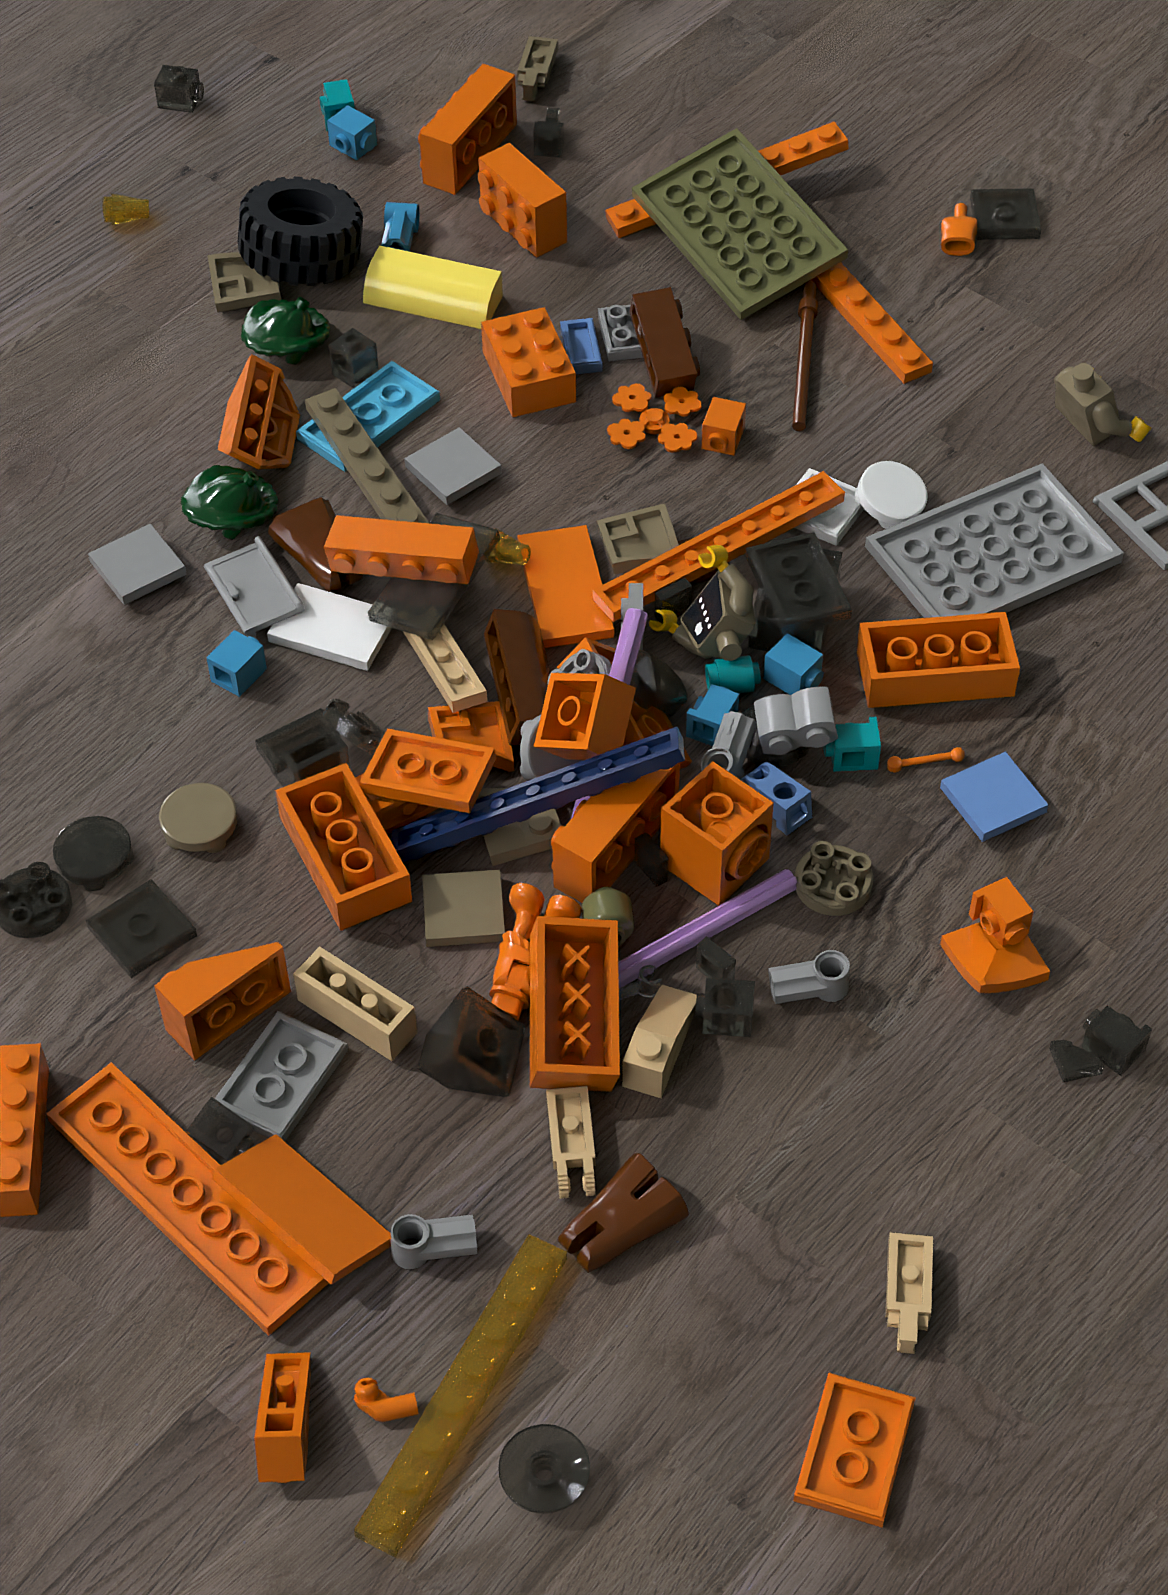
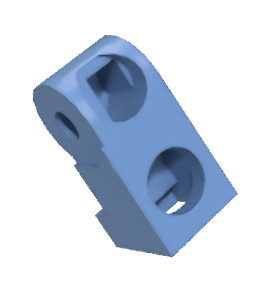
(790, 798)

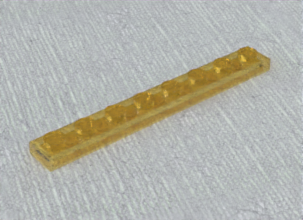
(460, 1396)

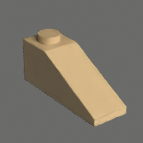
(658, 1041)

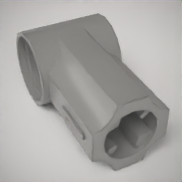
(731, 743)
(810, 980)
(436, 1239)

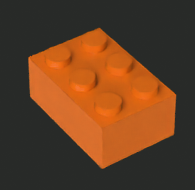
(522, 200)
(528, 362)

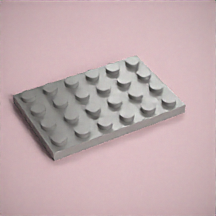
(994, 548)

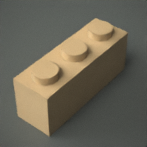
(355, 1003)

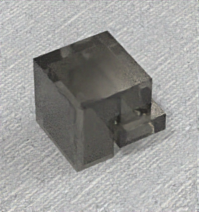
(303, 748)

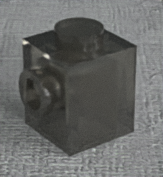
(178, 88)

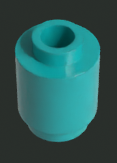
(736, 675)

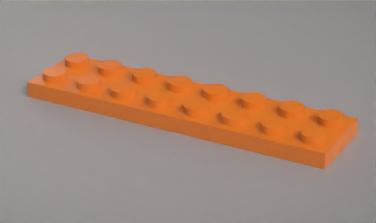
(174, 1188)

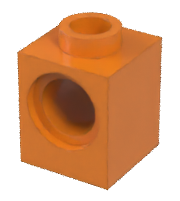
(723, 426)

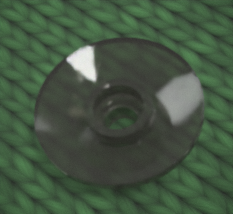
(544, 1449)

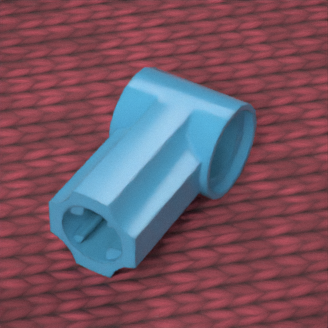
(400, 223)

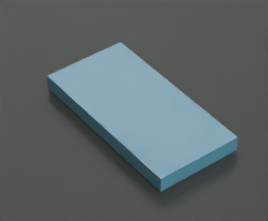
(381, 405)

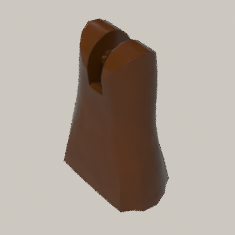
(303, 536)
(623, 1214)

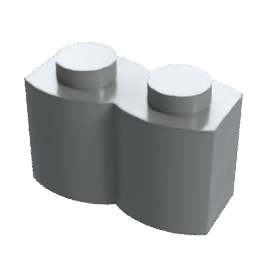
(795, 720)

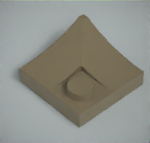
(237, 284)
(637, 537)
(520, 838)

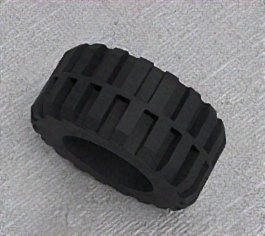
(300, 231)

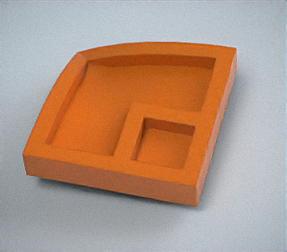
(475, 725)
(992, 966)

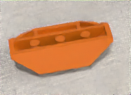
(260, 418)

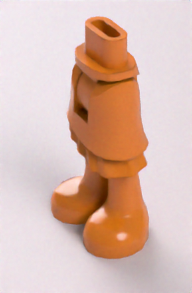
(512, 969)

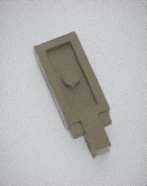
(536, 65)

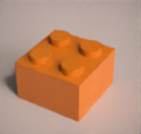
(584, 715)

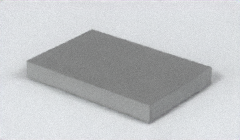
(282, 1075)

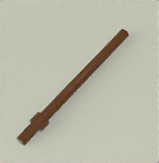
(807, 312)

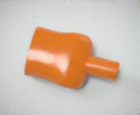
(958, 232)

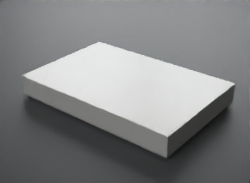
(331, 628)

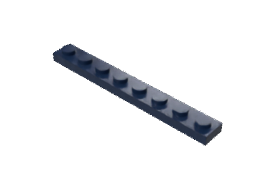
(540, 794)

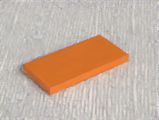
(562, 584)
(303, 1208)

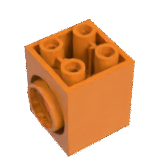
(716, 832)

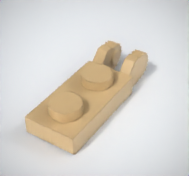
(571, 1136)

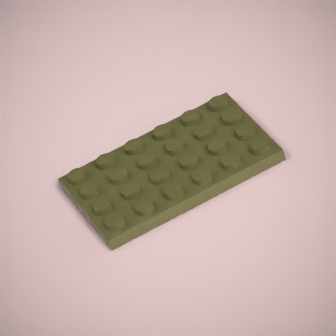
(739, 223)

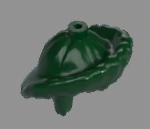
(284, 329)
(229, 500)

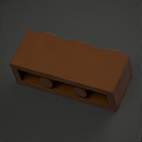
(664, 341)

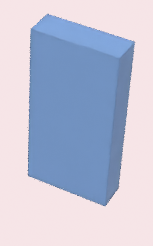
(581, 345)

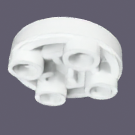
(891, 493)

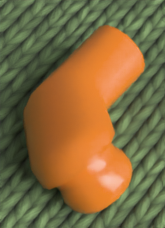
(381, 1406)

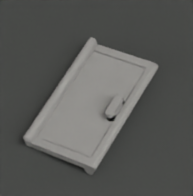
(257, 584)

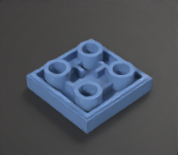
(994, 796)

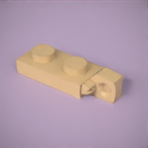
(909, 1287)

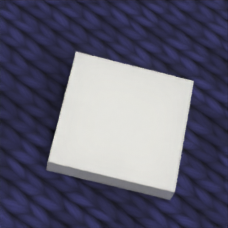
(835, 522)

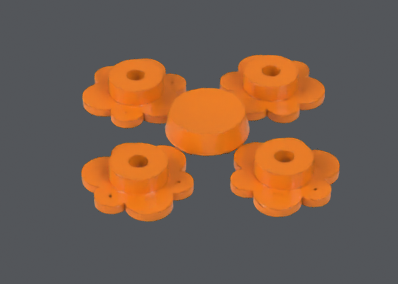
(654, 420)

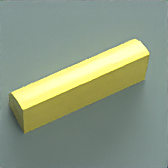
(432, 287)

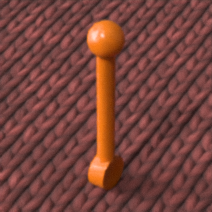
(895, 763)

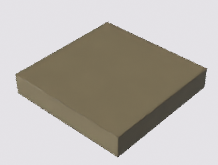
(463, 908)

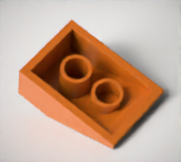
(220, 995)

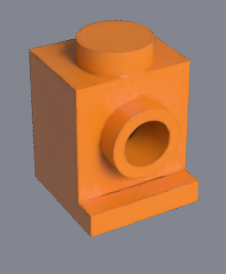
(1002, 912)

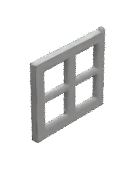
(1138, 529)

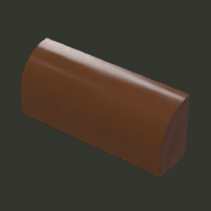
(517, 668)

